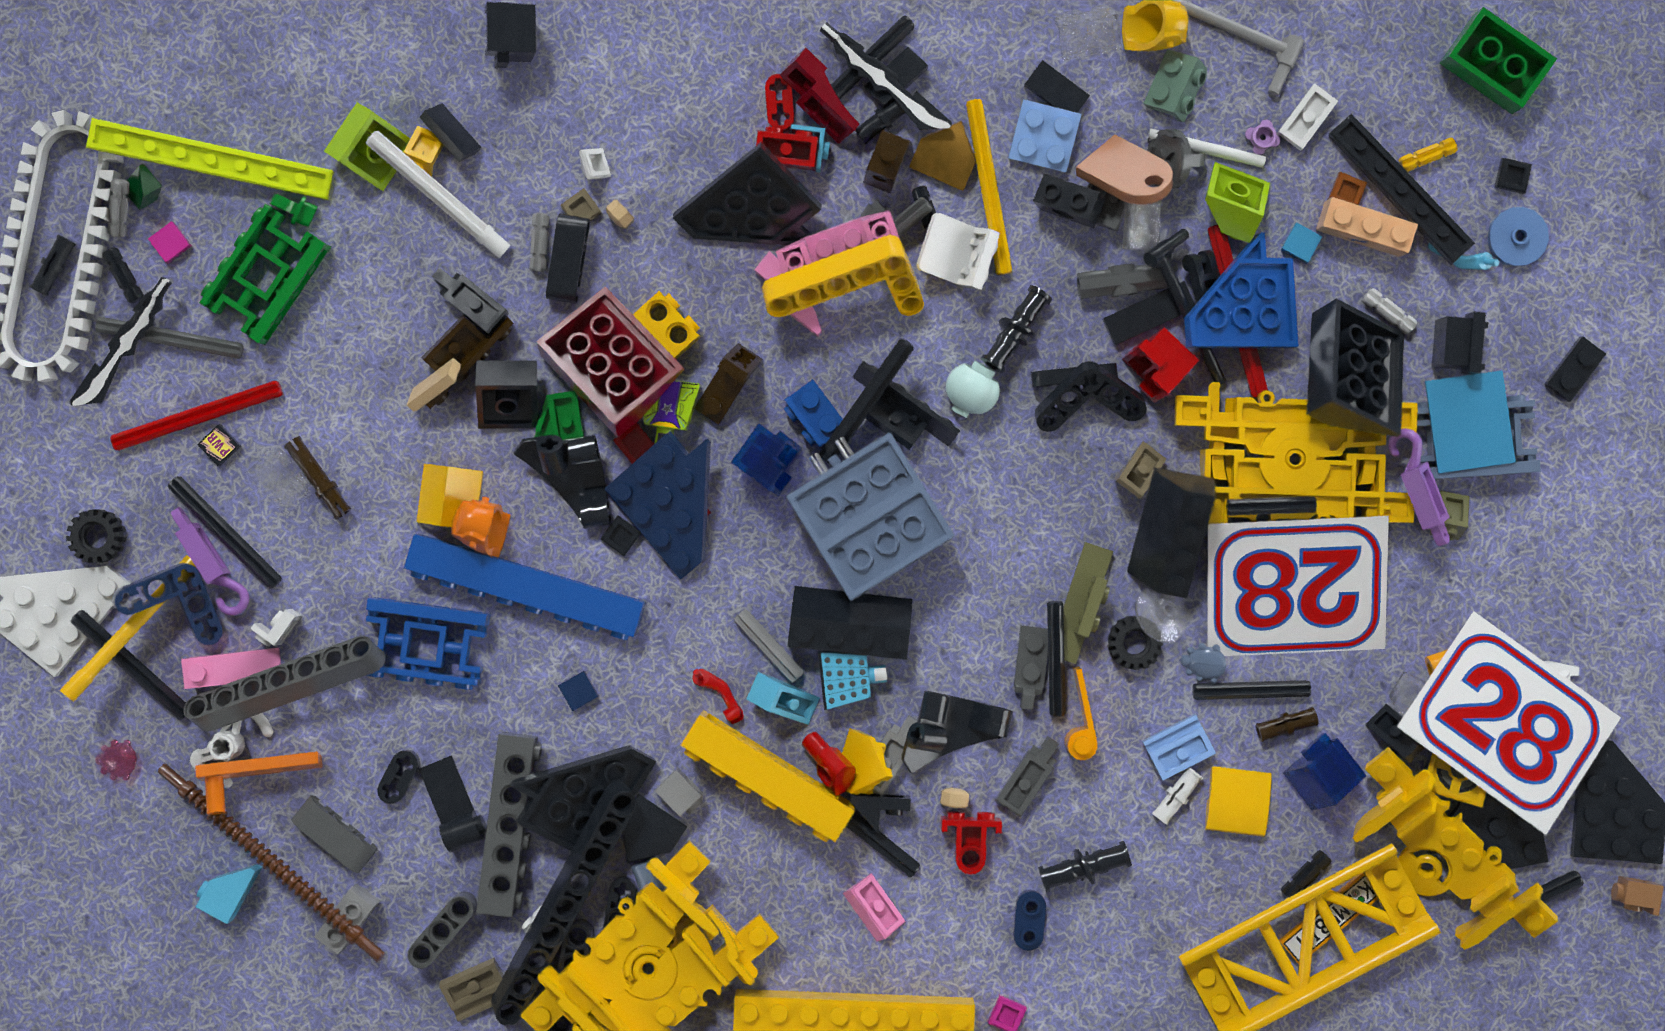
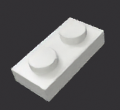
(1307, 117)

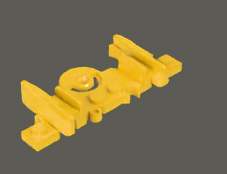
(1472, 872)

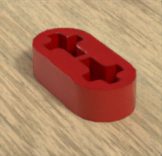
(772, 103)

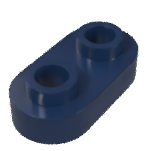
(1029, 920)

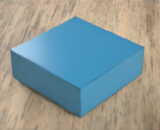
(1301, 242)

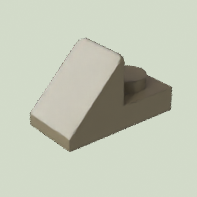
(1138, 471)

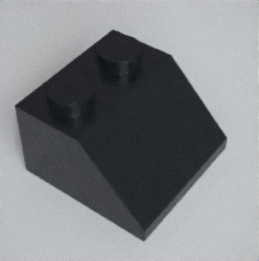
(506, 394)

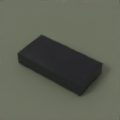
(1056, 88)
(450, 132)

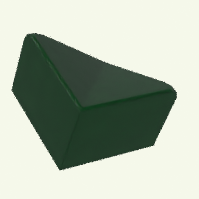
(143, 187)

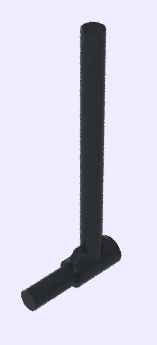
(1159, 258)

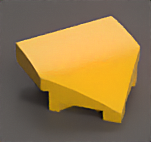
(868, 760)

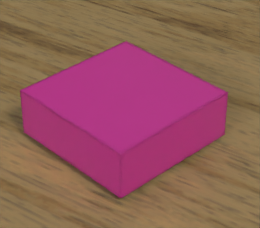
(169, 242)
(1007, 1014)

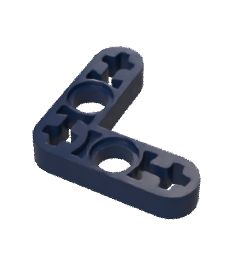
(172, 589)

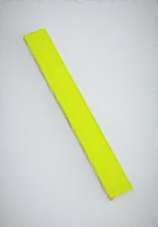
(209, 159)

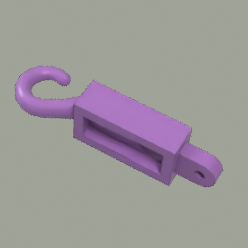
(1422, 488)
(208, 560)

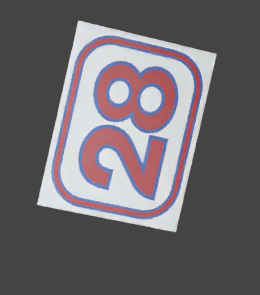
(1297, 585)
(1509, 722)

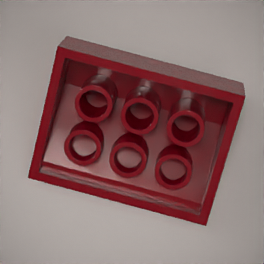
(610, 361)

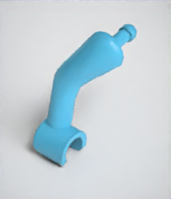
(1478, 261)

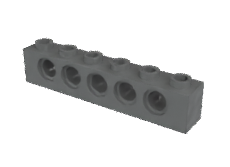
(491, 898)

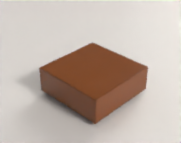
(1348, 188)

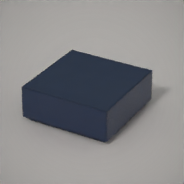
(578, 690)

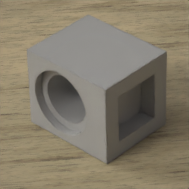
(679, 792)

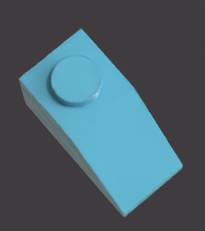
(782, 698)
(226, 893)

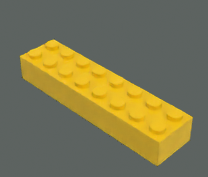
(849, 1012)

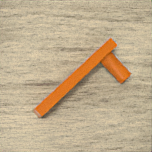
(215, 773)

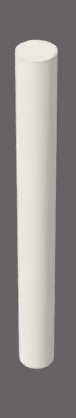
(1220, 151)

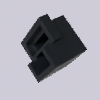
(510, 32)
(1460, 343)

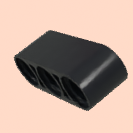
(567, 258)

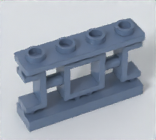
(1529, 464)

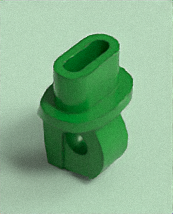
(302, 212)

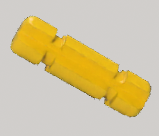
(1428, 154)

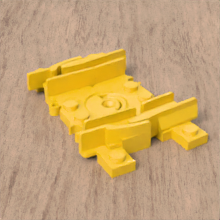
(642, 937)

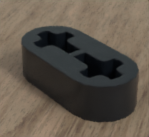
(404, 779)

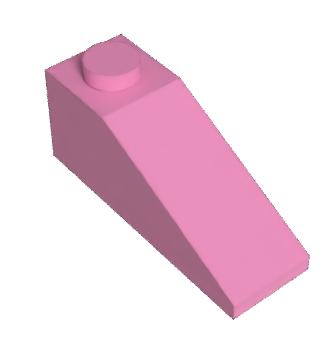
(227, 667)

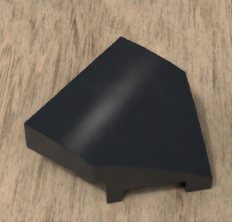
(650, 831)

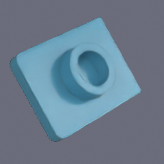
(823, 148)

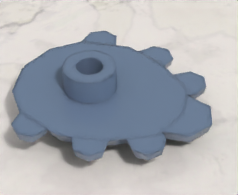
(1204, 662)

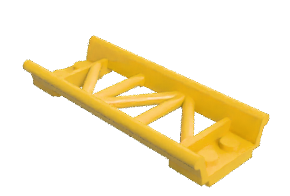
(1400, 910)

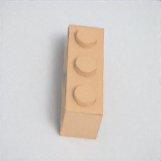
(1366, 227)

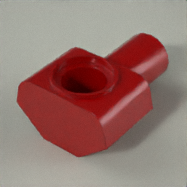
(832, 765)

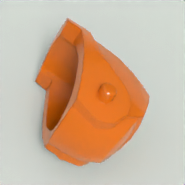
(481, 526)

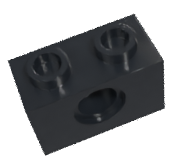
(1069, 200)

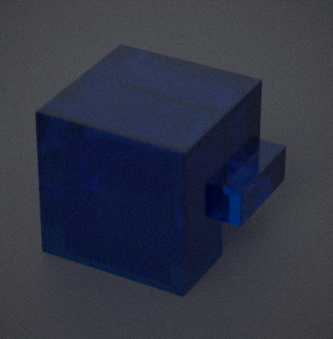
(767, 458)
(1324, 773)

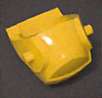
(1154, 25)

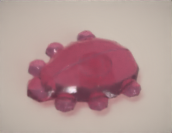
(117, 759)

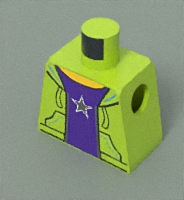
(673, 408)

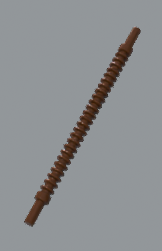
(353, 933)

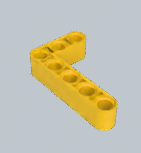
(845, 273)

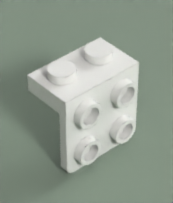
(957, 251)

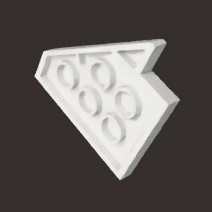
(40, 607)

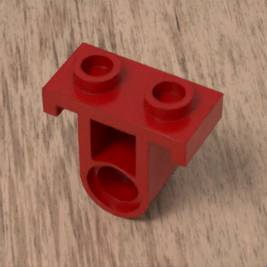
(970, 835)

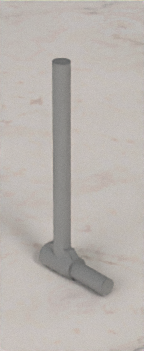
(1286, 50)

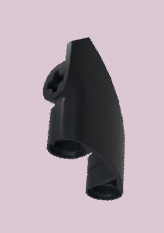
(573, 470)
(950, 724)

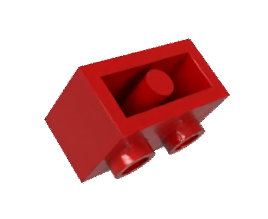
(792, 150)

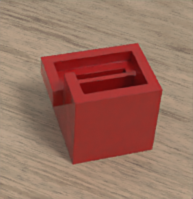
(1161, 363)

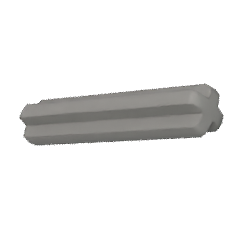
(768, 645)

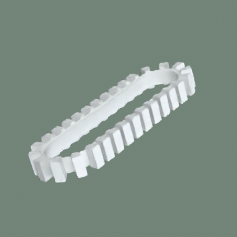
(45, 369)

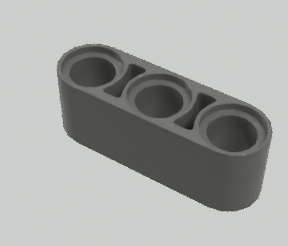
(333, 835)
(432, 939)

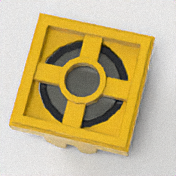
(1453, 784)

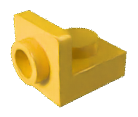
(424, 148)

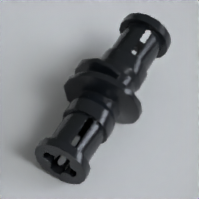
(1016, 328)
(1085, 866)

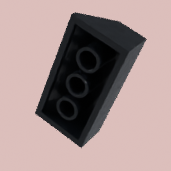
(1172, 531)
(862, 626)

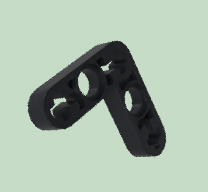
(1092, 388)

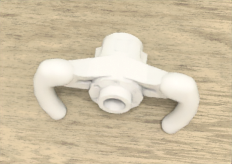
(237, 744)

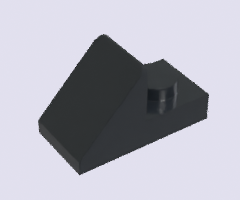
(1385, 727)
(871, 804)

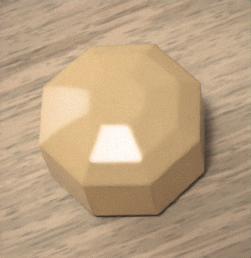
(619, 214)
(954, 797)

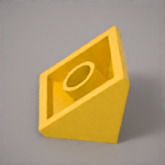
(444, 490)

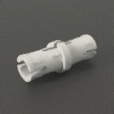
(1177, 795)

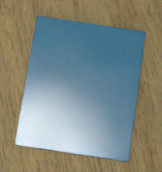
(1470, 421)

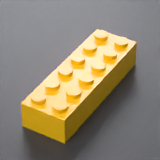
(768, 776)

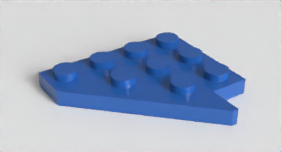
(1247, 304)

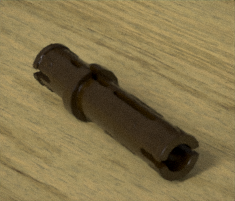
(317, 477)

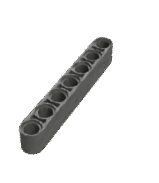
(284, 683)

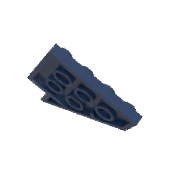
(668, 500)

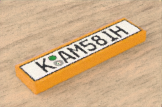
(1356, 888)

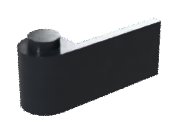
(452, 804)

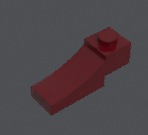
(808, 78)

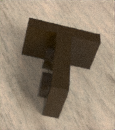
(727, 382)

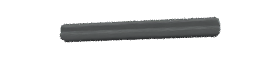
(177, 339)

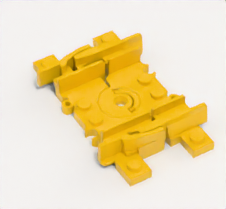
(1277, 433)

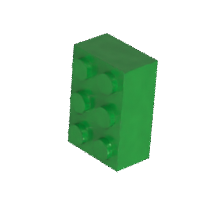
(1498, 60)

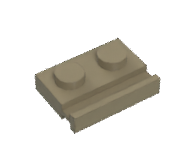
(472, 988)

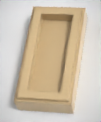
(434, 385)

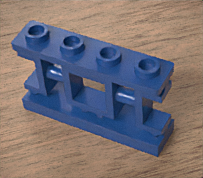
(428, 620)

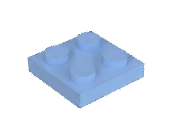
(1044, 135)

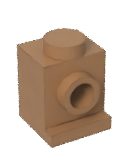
(1638, 894)

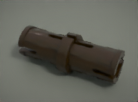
(1287, 724)

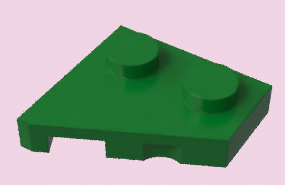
(561, 416)

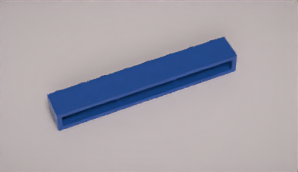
(524, 585)

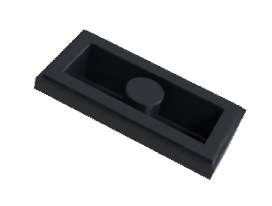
(907, 67)

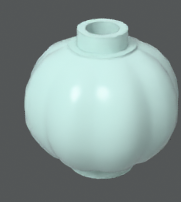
(972, 389)

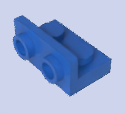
(814, 413)

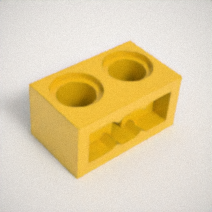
(662, 329)

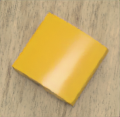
(1238, 801)

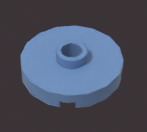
(1503, 240)

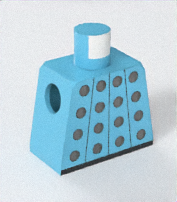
(847, 677)

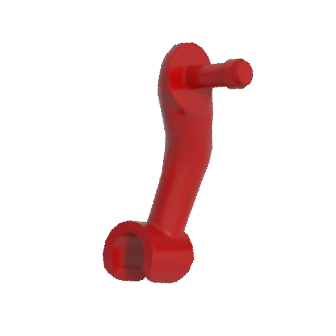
(706, 679)

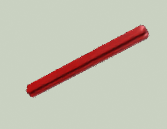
(1249, 356)
(196, 415)

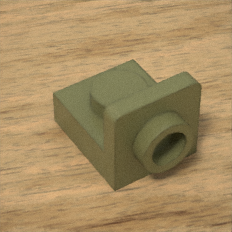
(1458, 511)

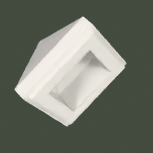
(594, 163)

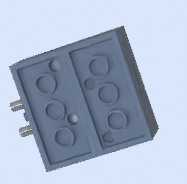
(869, 515)

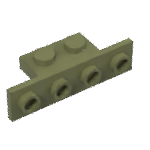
(1084, 598)

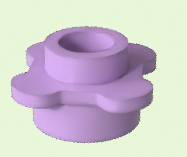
(1266, 129)

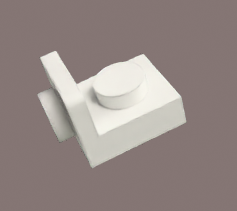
(281, 627)

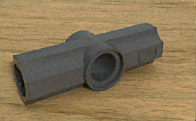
(1119, 281)

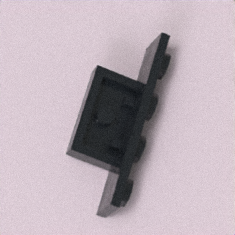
(904, 414)

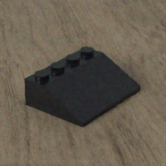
(1355, 370)

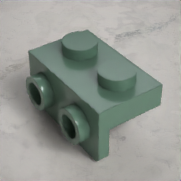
(1176, 85)

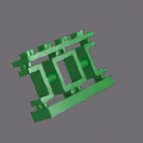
(285, 286)

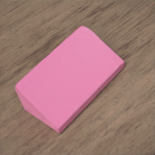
(874, 907)

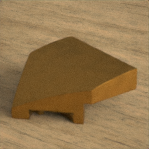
(945, 156)

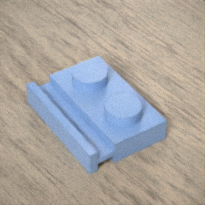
(1178, 747)

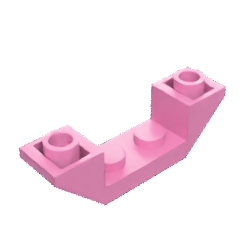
(836, 240)

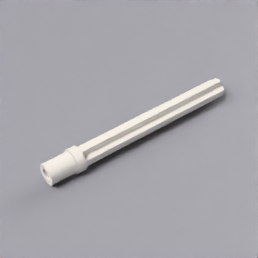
(438, 194)

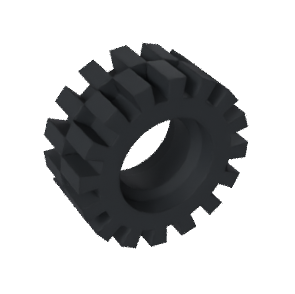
(79, 536)
(1119, 653)

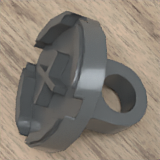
(1176, 151)

